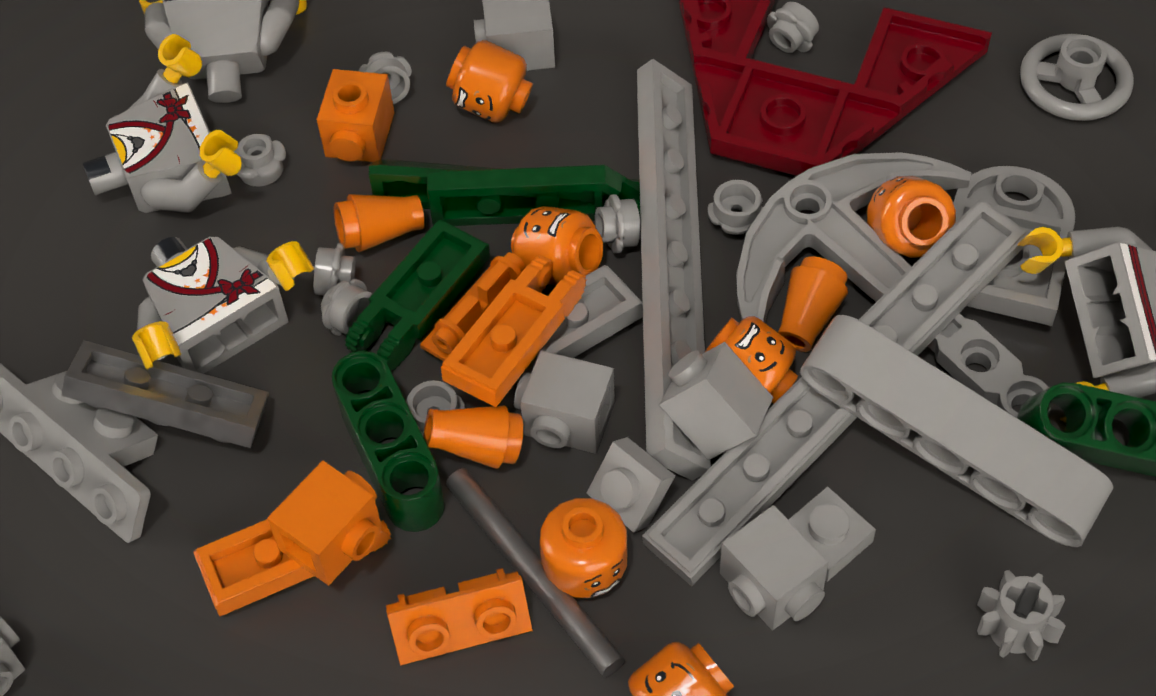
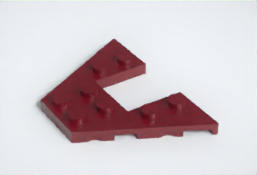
(804, 119)

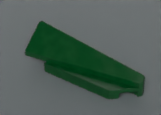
(498, 195)

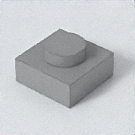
(631, 483)
(833, 529)

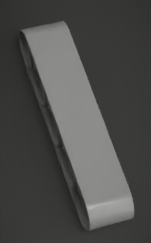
(957, 430)

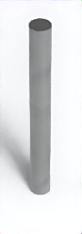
(528, 564)

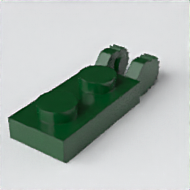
(418, 291)

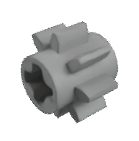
(1030, 598)

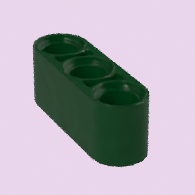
(1089, 425)
(394, 464)

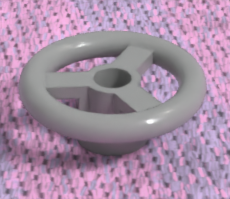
(1076, 70)

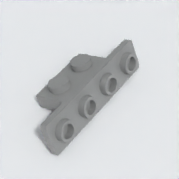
(80, 448)

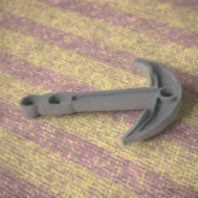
(846, 239)

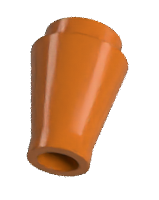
(375, 219)
(811, 300)
(478, 434)

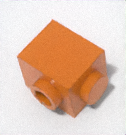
(360, 126)
(327, 522)

